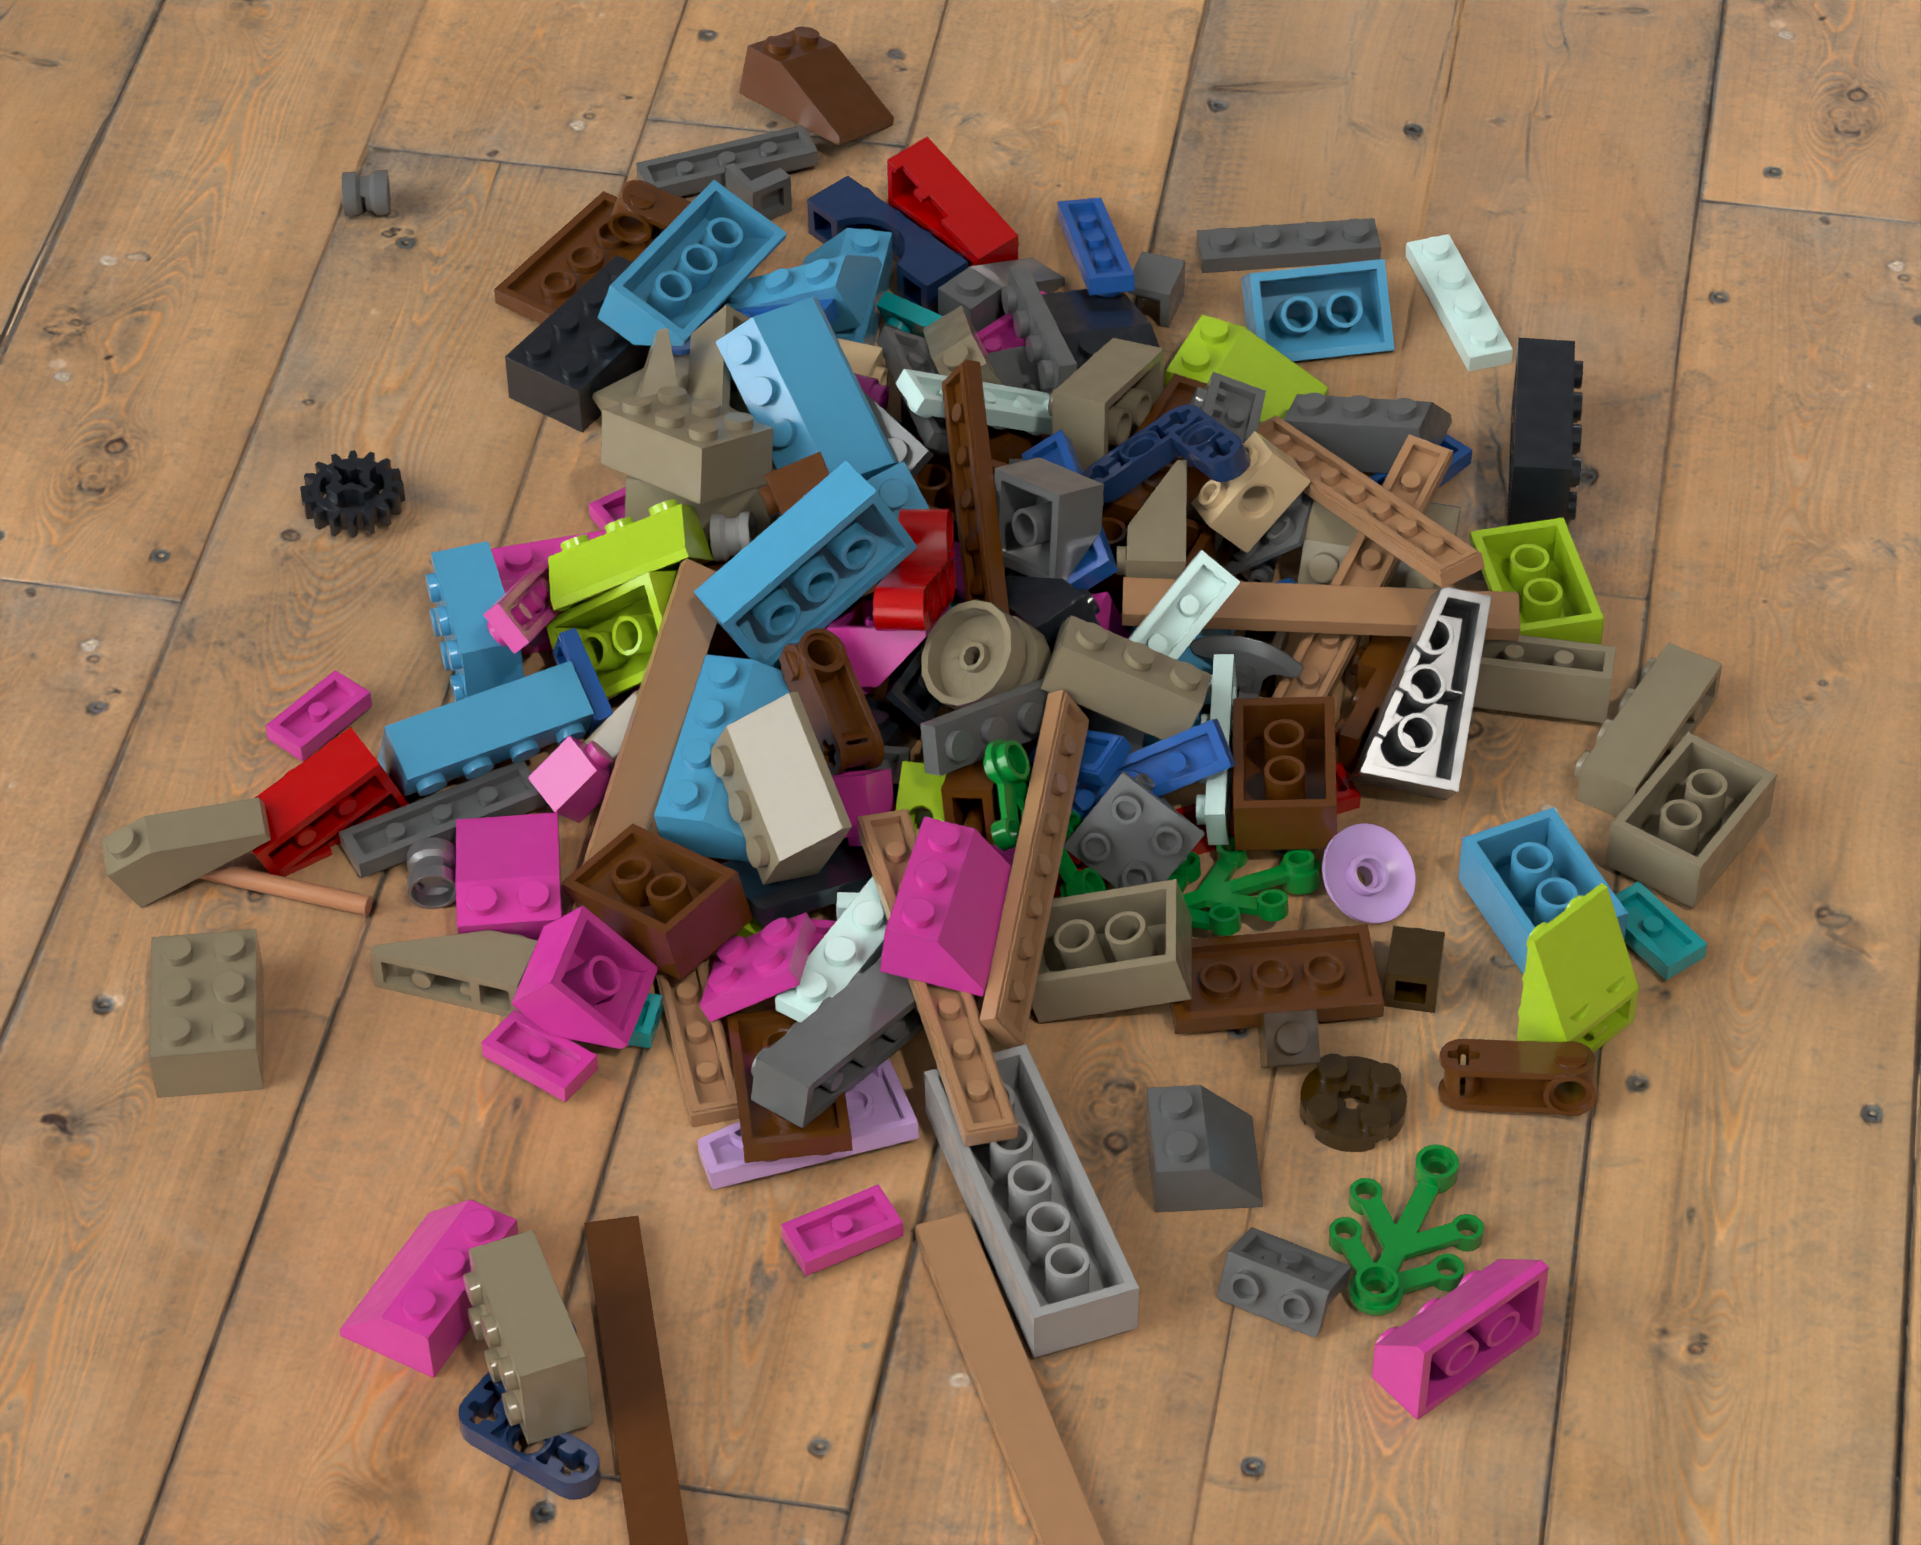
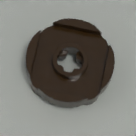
(1358, 1078)

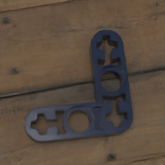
(1179, 432)
(542, 1467)

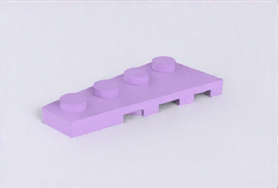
(877, 1119)

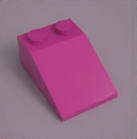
(508, 874)

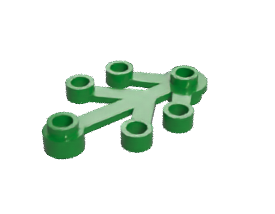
(1010, 769)
(1228, 898)
(1404, 1239)

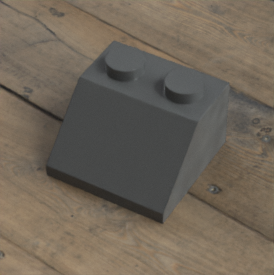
(1046, 517)
(1200, 1151)

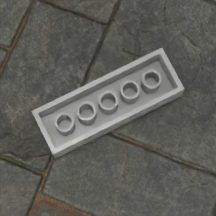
(1039, 1216)

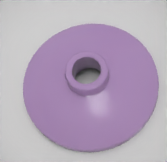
(1386, 871)

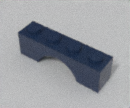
(920, 258)

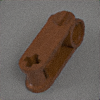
(643, 212)
(833, 701)
(1519, 1076)

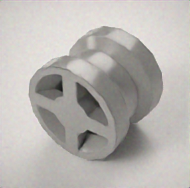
(731, 534)

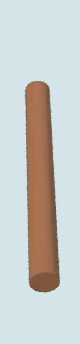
(290, 889)

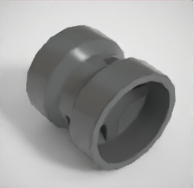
(366, 193)

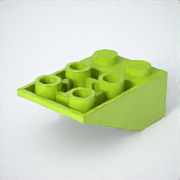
(1578, 976)

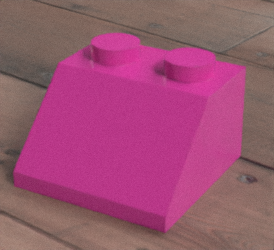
(585, 981)

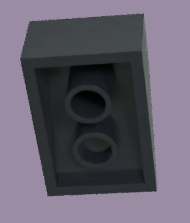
(1092, 321)

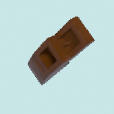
(1374, 672)

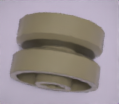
(980, 654)

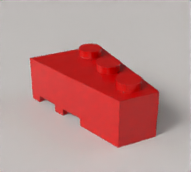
(948, 206)
(320, 798)

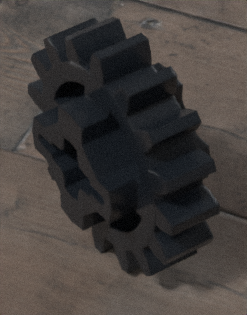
(352, 493)

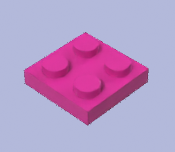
(758, 966)

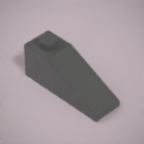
(981, 286)

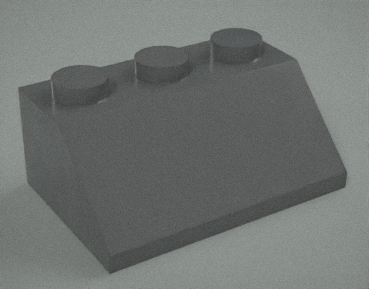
(1367, 429)

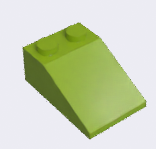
(1243, 357)

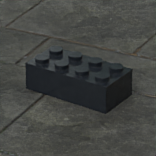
(573, 356)
(1544, 432)

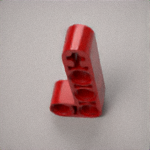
(925, 581)

